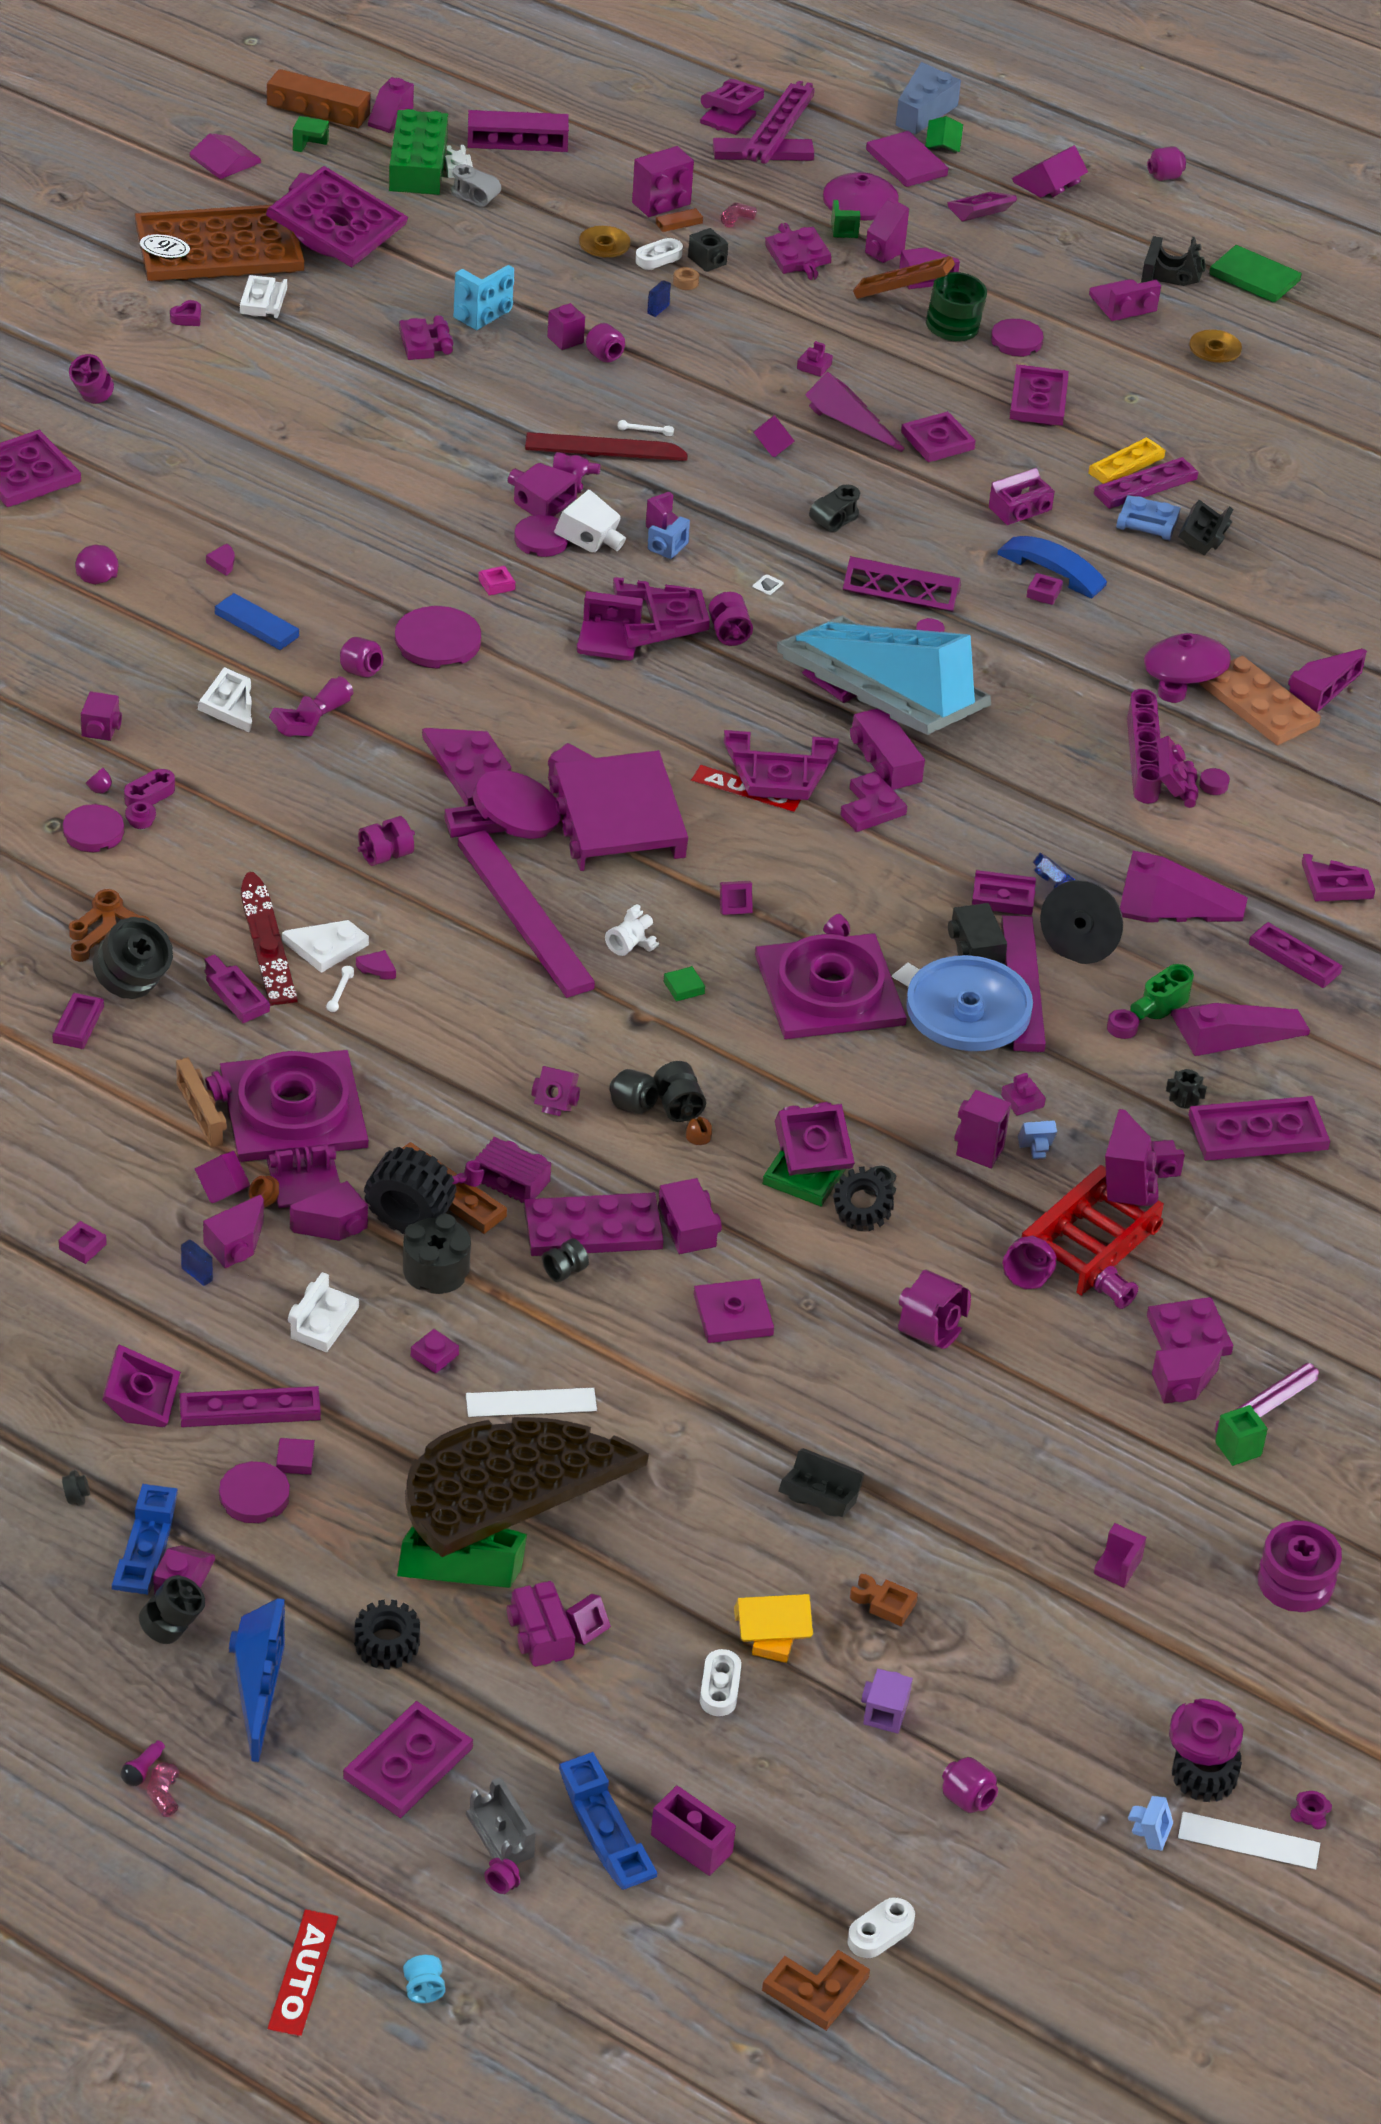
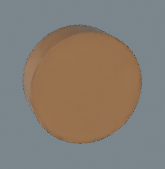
(686, 278)

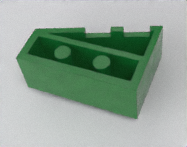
(486, 1562)

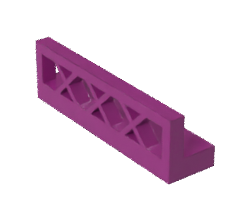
(907, 576)

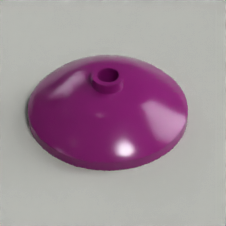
(859, 193)
(1187, 659)

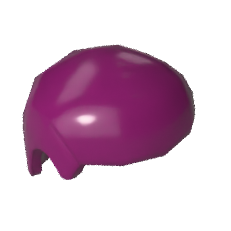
(96, 564)
(1029, 1262)

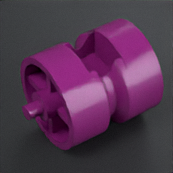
(91, 378)
(730, 618)
(383, 841)

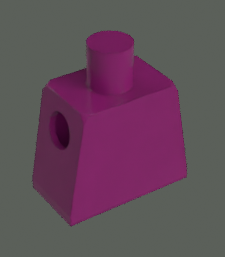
(543, 489)

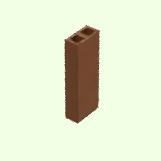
(679, 220)

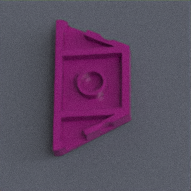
(465, 757)

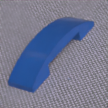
(1081, 574)
(147, 1539)
(603, 1823)

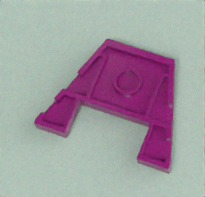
(672, 611)
(779, 773)

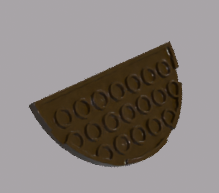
(505, 1473)

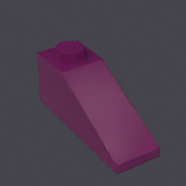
(1325, 678)

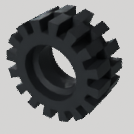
(863, 1216)
(387, 1618)
(1203, 1782)

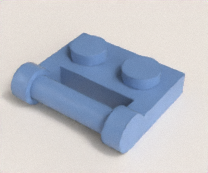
(1148, 516)

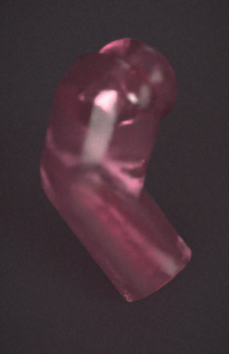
(736, 211)
(161, 1778)

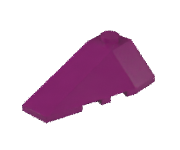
(1233, 1026)

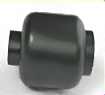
(634, 1091)

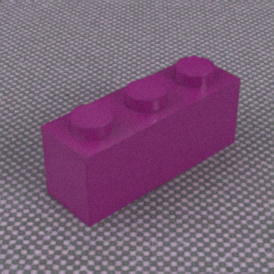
(887, 748)

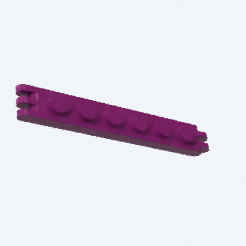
(778, 122)

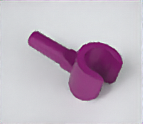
(472, 1175)

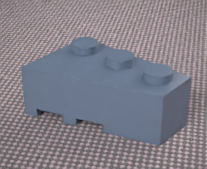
(926, 97)

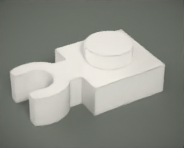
(456, 158)

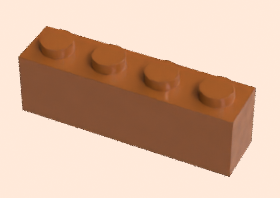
(318, 98)

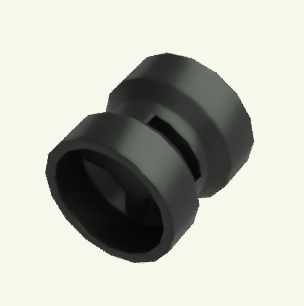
(567, 1259)

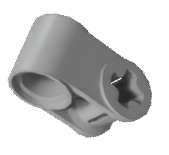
(475, 186)

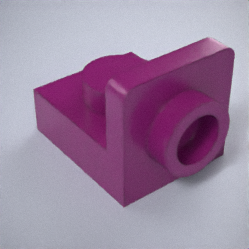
(1168, 1160)

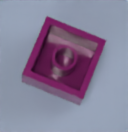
(662, 181)

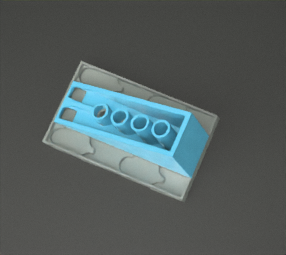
(909, 673)

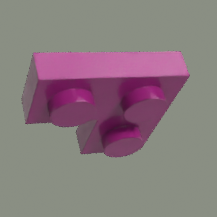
(875, 804)

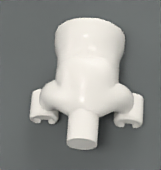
(631, 933)

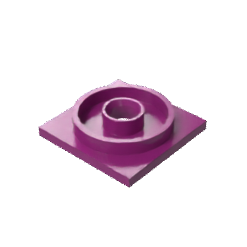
(329, 199)
(816, 1006)
(268, 1123)

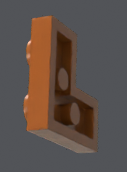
(817, 1996)

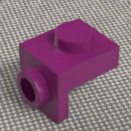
(299, 721)

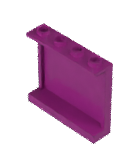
(617, 806)

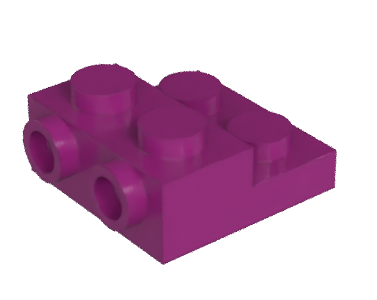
(814, 1138)

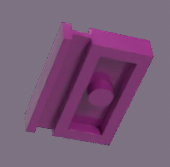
(1004, 892)

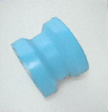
(424, 1979)

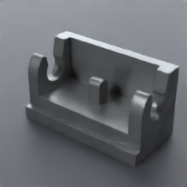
(502, 1823)

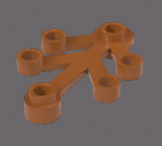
(105, 905)

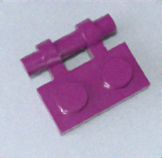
(421, 339)
(1177, 774)

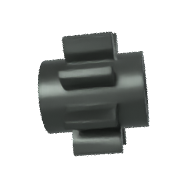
(1186, 1088)

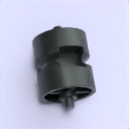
(680, 1091)
(172, 1609)

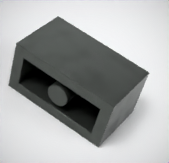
(977, 932)

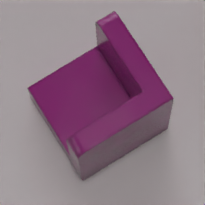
(773, 436)
(660, 511)
(222, 1176)
(1121, 1555)

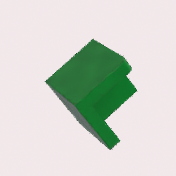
(309, 130)
(944, 133)
(844, 222)
(1241, 1435)

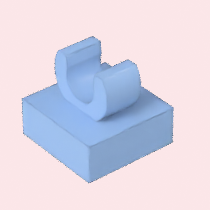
(1038, 1137)
(1152, 1822)

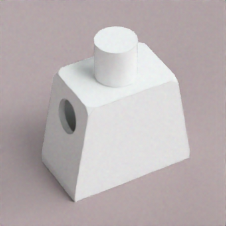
(590, 524)

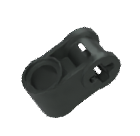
(836, 508)

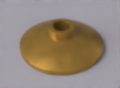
(604, 241)
(1215, 346)

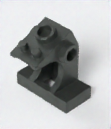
(1173, 269)

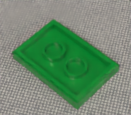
(1255, 273)

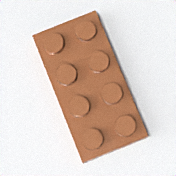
(1262, 701)

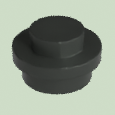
(75, 1488)

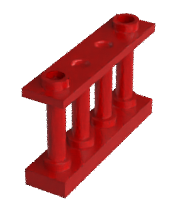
(1079, 1204)

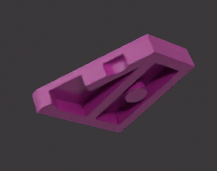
(1337, 881)

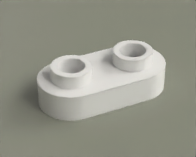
(659, 253)
(720, 1685)
(885, 1926)

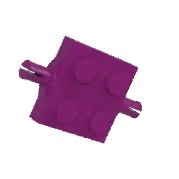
(798, 250)

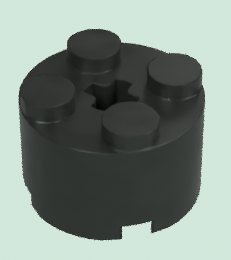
(436, 1254)

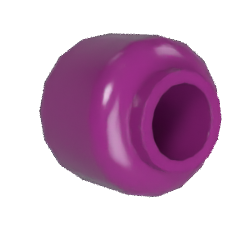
(1166, 163)
(605, 342)
(361, 657)
(969, 1785)

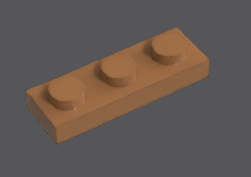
(200, 1102)

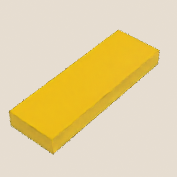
(1127, 461)

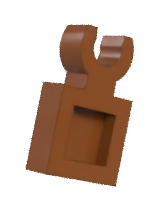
(886, 1601)

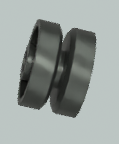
(132, 957)

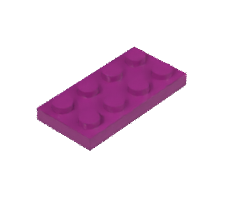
(1259, 1128)
(596, 1221)

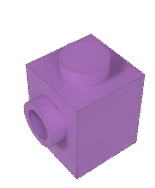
(886, 1700)

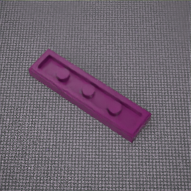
(788, 149)
(1146, 482)
(250, 1406)

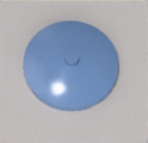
(969, 1003)

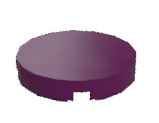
(1017, 337)
(538, 536)
(93, 828)
(254, 1492)
(1206, 1732)

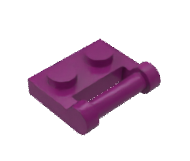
(733, 96)

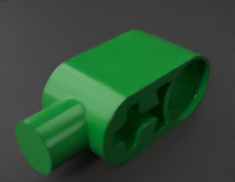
(1164, 992)

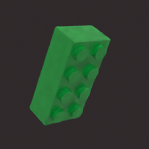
(418, 152)

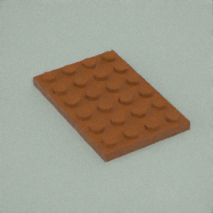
(220, 243)

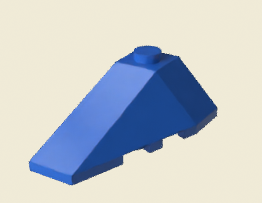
(258, 1658)

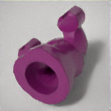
(575, 465)

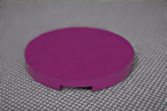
(438, 636)
(516, 803)

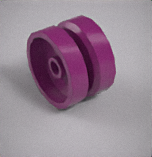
(1299, 1566)

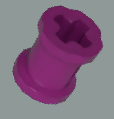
(1116, 1287)

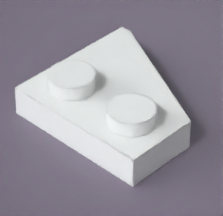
(229, 699)
(326, 943)

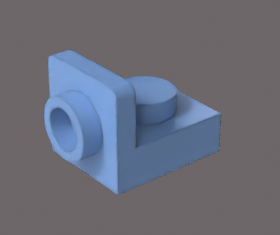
(669, 541)

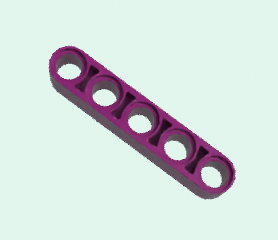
(1143, 745)

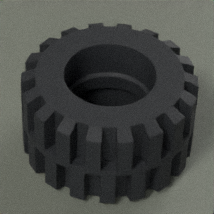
(408, 1188)

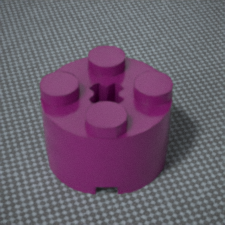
(933, 1309)

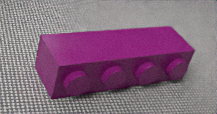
(518, 131)

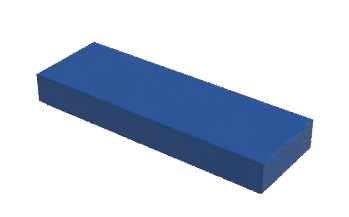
(257, 621)

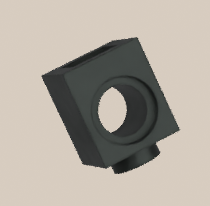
(708, 249)

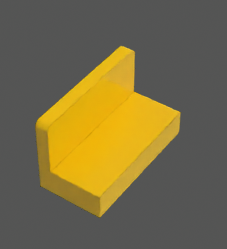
(774, 1617)

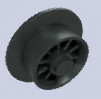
(1081, 921)

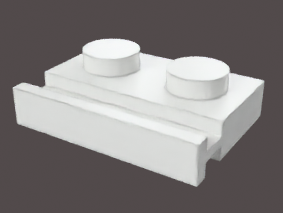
(263, 296)

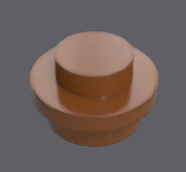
(266, 1187)

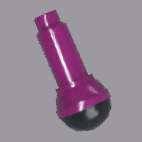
(135, 1771)

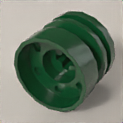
(956, 306)

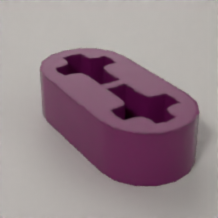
(150, 787)

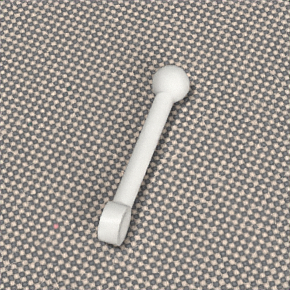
(667, 430)
(347, 973)

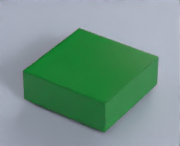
(684, 983)

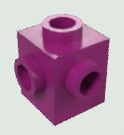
(567, 1091)

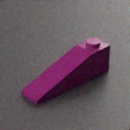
(841, 404)
(1168, 890)

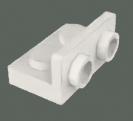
(321, 1314)

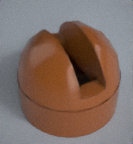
(694, 1133)

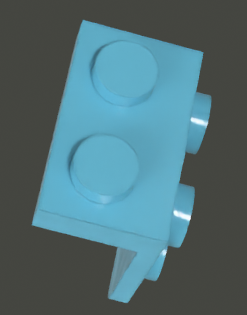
(483, 300)

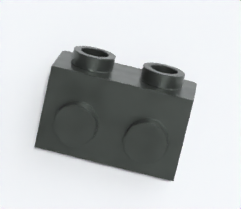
(1205, 527)
(822, 1483)

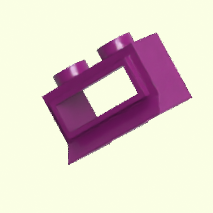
(1013, 506)

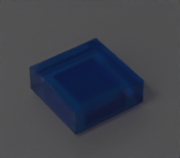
(659, 298)
(197, 1262)

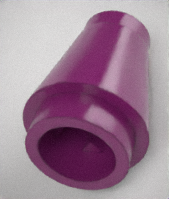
(334, 694)

